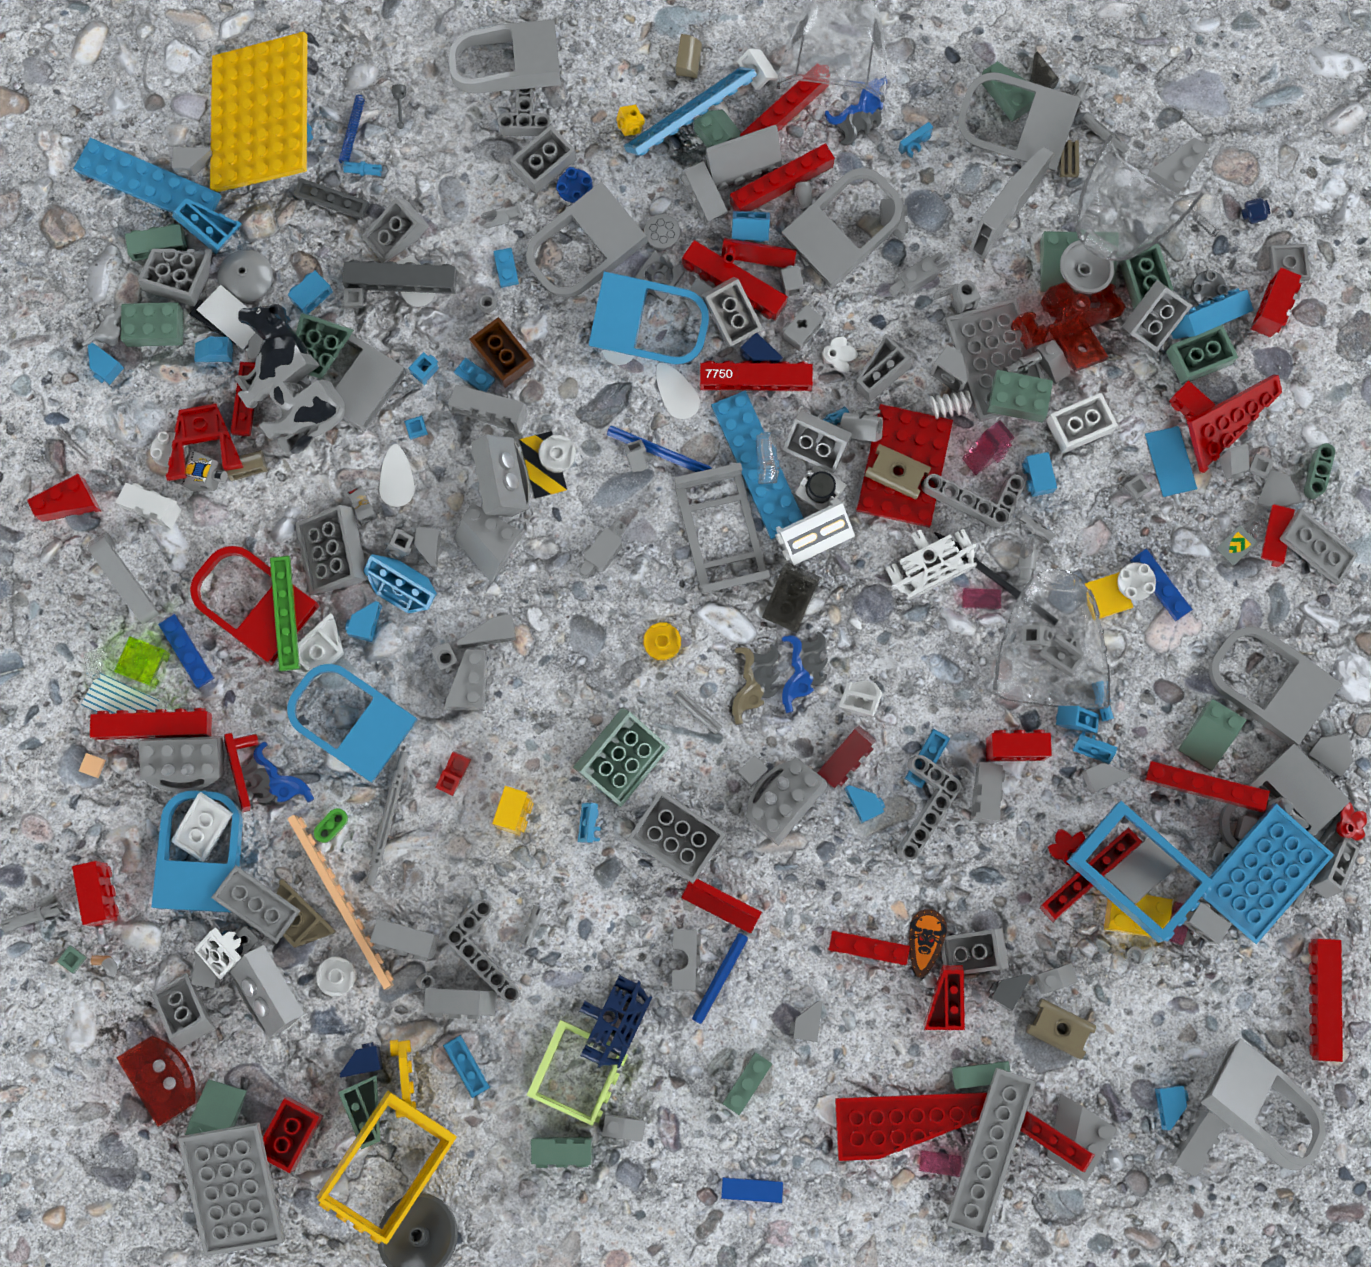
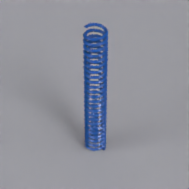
(350, 127)

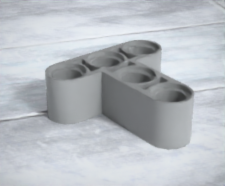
(523, 116)

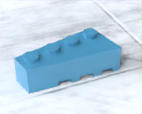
(1213, 313)

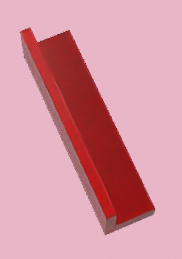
(721, 905)

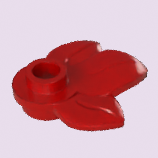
(1351, 823)
(1065, 844)

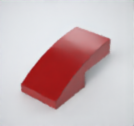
(453, 773)

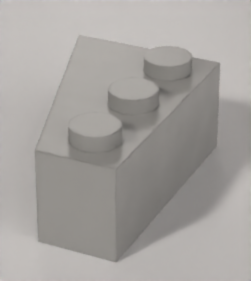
(703, 192)

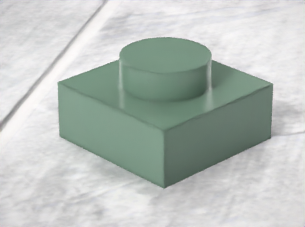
(71, 959)

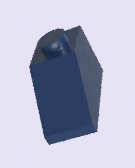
(759, 350)
(363, 1061)

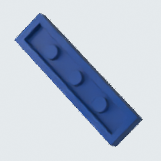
(1164, 588)
(186, 651)

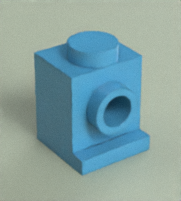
(420, 363)

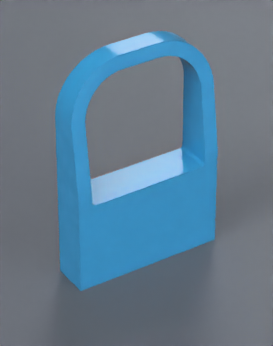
(621, 312)
(374, 734)
(192, 884)

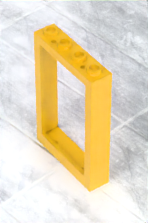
(362, 1224)

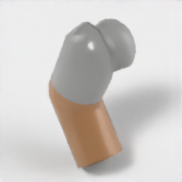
(107, 963)

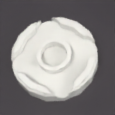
(557, 453)
(335, 976)

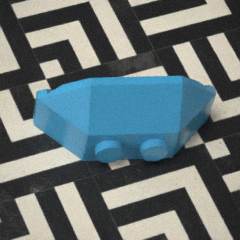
(399, 584)

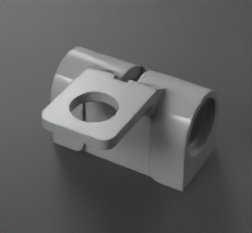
(964, 296)
(863, 424)

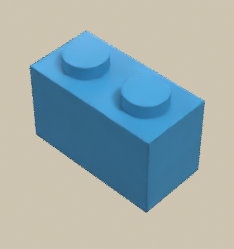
(750, 226)
(309, 292)
(1039, 474)

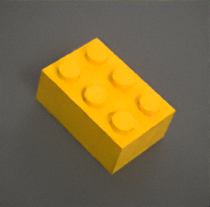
(513, 811)
(1155, 907)

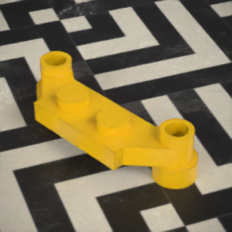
(400, 1049)

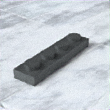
(331, 199)

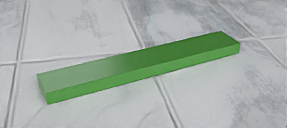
(284, 613)

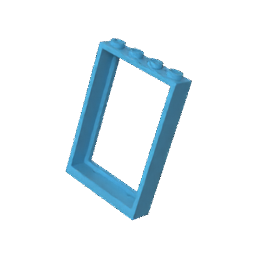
(1079, 863)

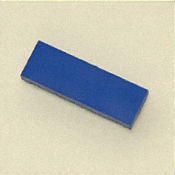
(752, 1190)

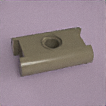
(905, 483)
(1075, 1033)

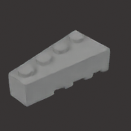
(488, 408)

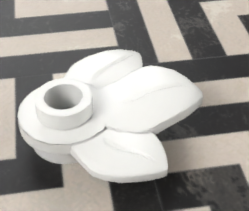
(841, 352)

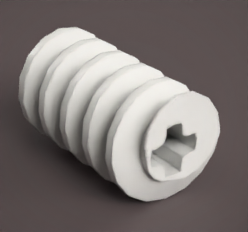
(950, 404)

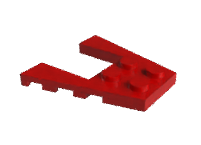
(198, 426)

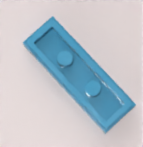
(932, 750)
(466, 1066)

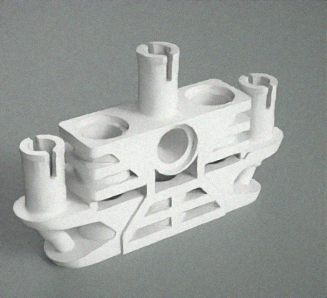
(937, 574)

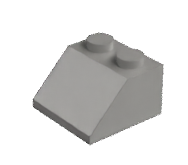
(950, 369)

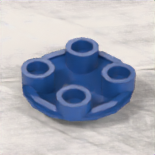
(573, 184)

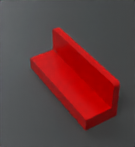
(1273, 547)

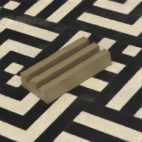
(1069, 144)

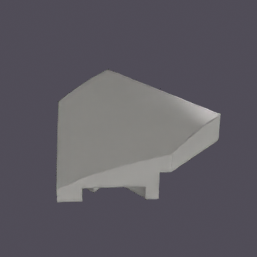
(1278, 491)
(1064, 652)
(1333, 752)

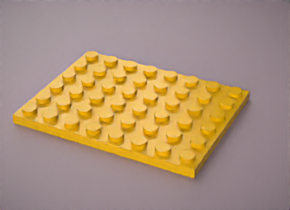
(259, 113)

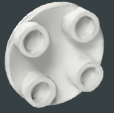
(162, 448)
(1136, 581)

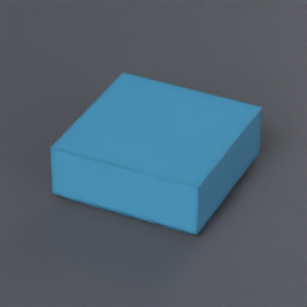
(416, 427)

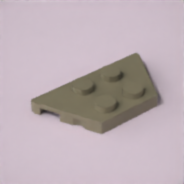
(308, 924)

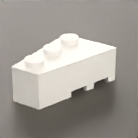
(149, 505)

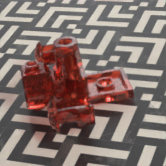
(1072, 323)

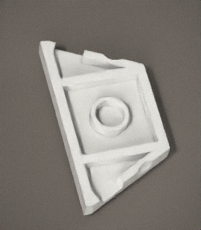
(319, 646)

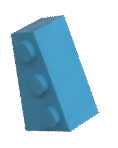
(206, 225)

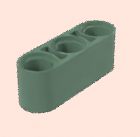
(1313, 476)
(976, 1074)

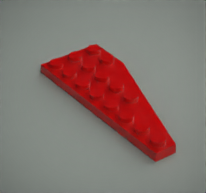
(888, 1124)

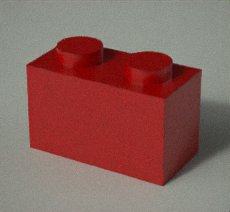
(1190, 401)

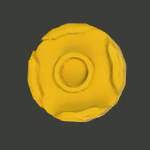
(662, 641)

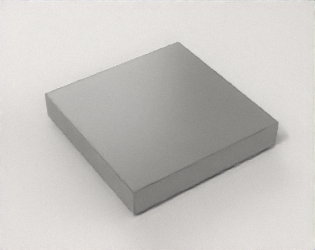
(1290, 257)

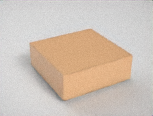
(92, 765)

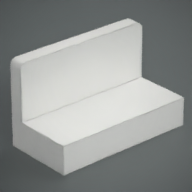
(756, 60)

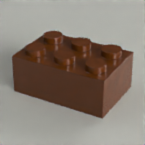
(501, 352)

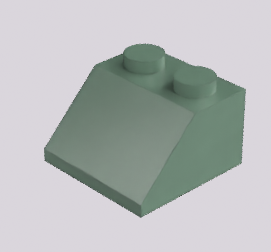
(715, 128)

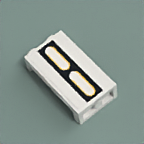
(815, 533)

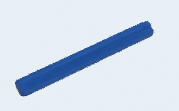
(720, 978)

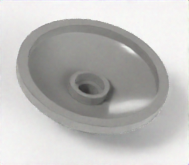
(1097, 271)
(253, 282)

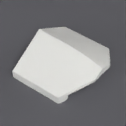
(861, 698)

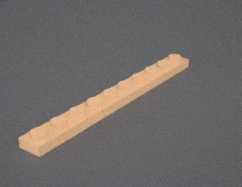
(345, 908)

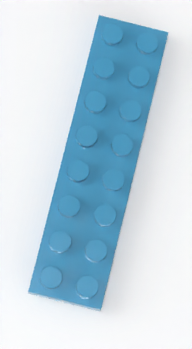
(685, 114)
(141, 178)
(740, 428)

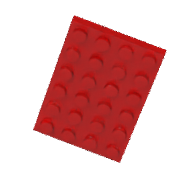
(919, 438)

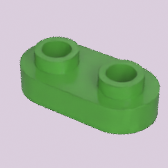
(330, 824)

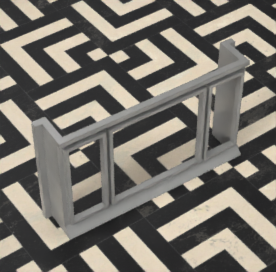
(706, 477)

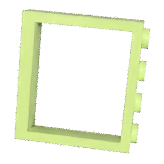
(542, 1070)

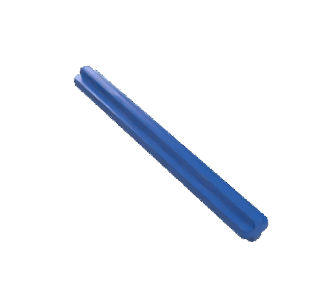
(658, 450)

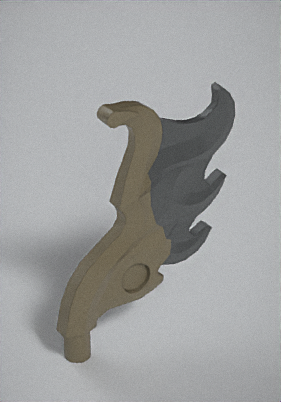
(758, 681)

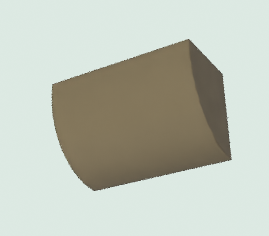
(688, 56)
(253, 464)

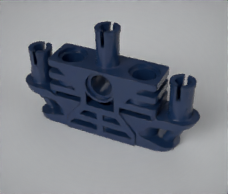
(627, 1029)

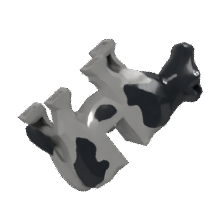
(277, 370)

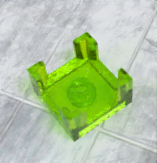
(141, 662)

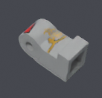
(361, 505)

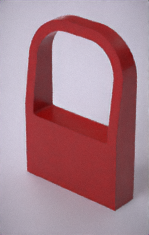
(259, 627)

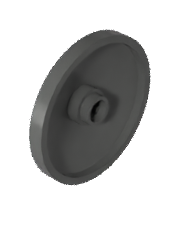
(423, 1237)

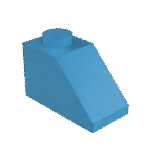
(214, 350)
(103, 365)
(364, 622)
(1077, 719)
(865, 803)
(1171, 1104)

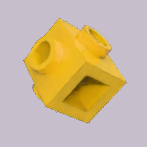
(630, 120)

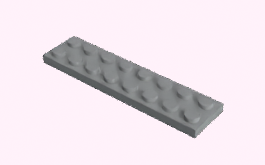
(990, 1152)

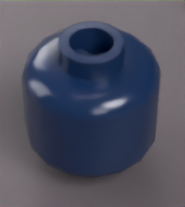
(1256, 210)

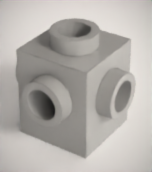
(398, 544)
(1037, 635)
(253, 936)

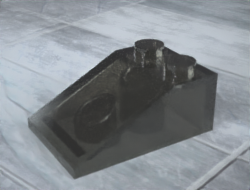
(791, 597)

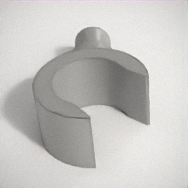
(1142, 952)

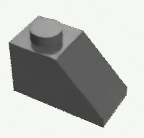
(1008, 991)

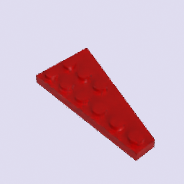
(1228, 420)

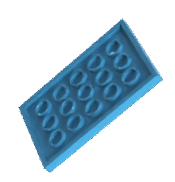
(1266, 873)

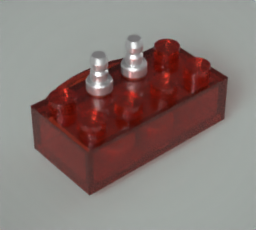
(158, 1079)

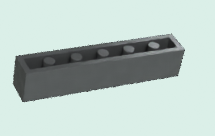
(400, 277)

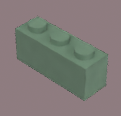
(142, 242)
(747, 1083)

